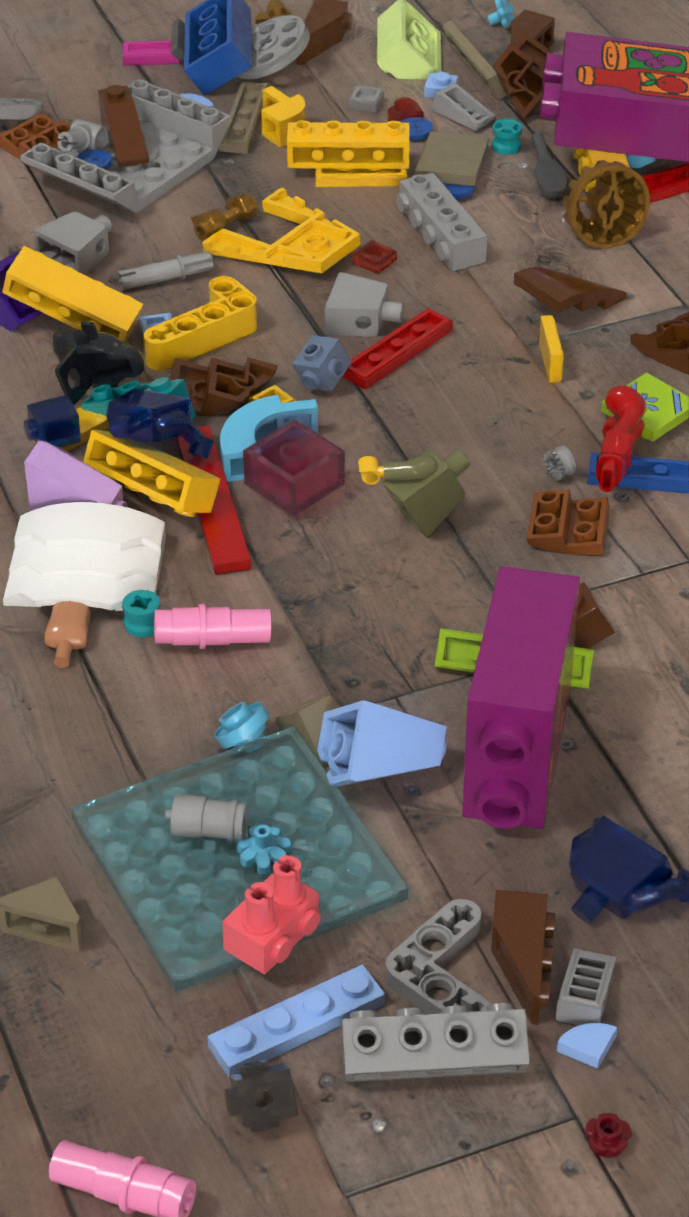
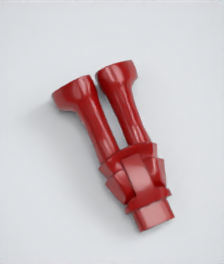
(619, 435)

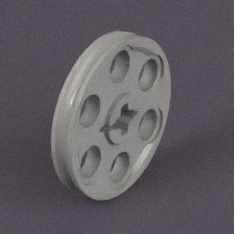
(276, 45)

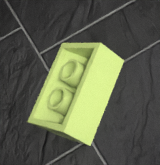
(407, 43)

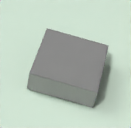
(366, 99)

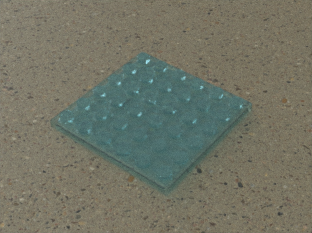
(188, 885)

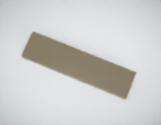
(474, 60)
(244, 118)

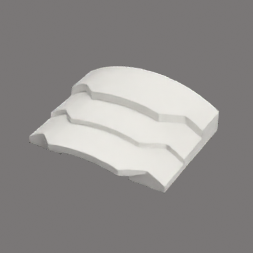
(84, 555)

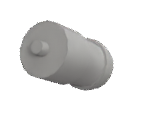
(207, 818)

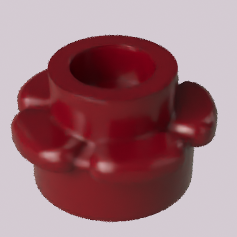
(608, 1144)

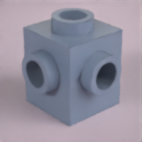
(321, 363)

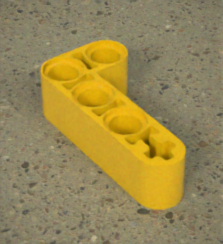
(203, 329)

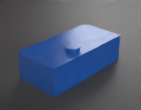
(217, 42)

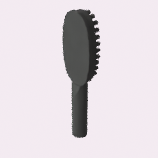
(549, 173)

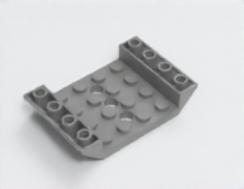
(178, 139)

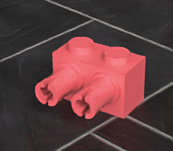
(272, 917)

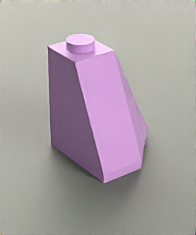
(60, 478)

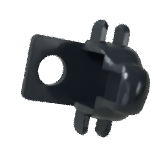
(93, 359)

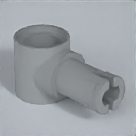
(84, 136)

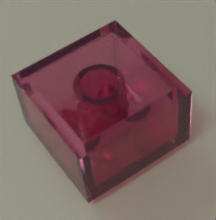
(294, 467)

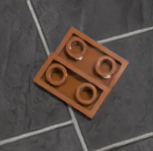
(32, 132)
(568, 524)

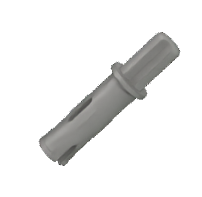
(165, 270)

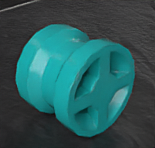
(507, 136)
(139, 612)

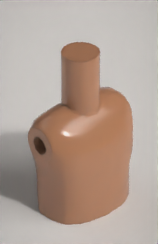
(67, 630)

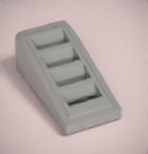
(458, 105)
(581, 1010)

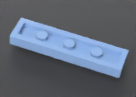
(295, 1020)

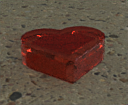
(403, 109)

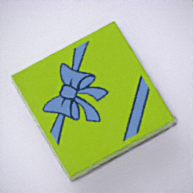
(664, 406)

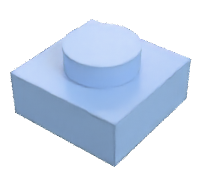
(437, 82)

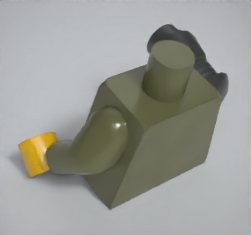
(420, 487)

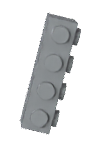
(442, 221)
(434, 1044)

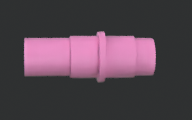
(211, 626)
(123, 1180)

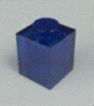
(53, 422)

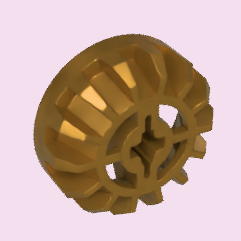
(616, 203)

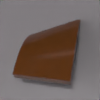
(522, 73)
(563, 291)
(668, 344)
(221, 384)

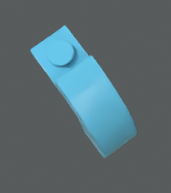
(254, 423)

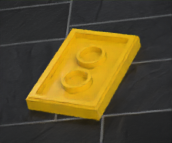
(358, 177)

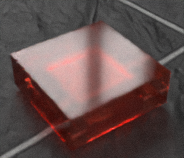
(374, 257)

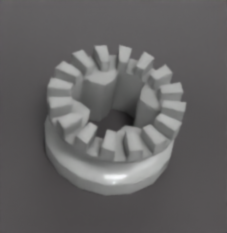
(559, 463)

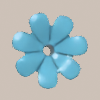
(503, 14)
(263, 848)

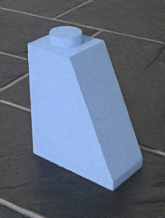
(377, 742)

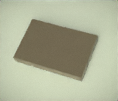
(453, 157)

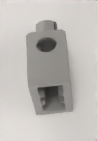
(74, 240)
(359, 307)

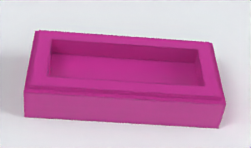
(148, 53)

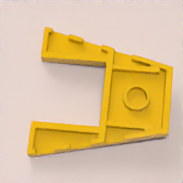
(308, 247)

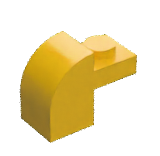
(277, 112)

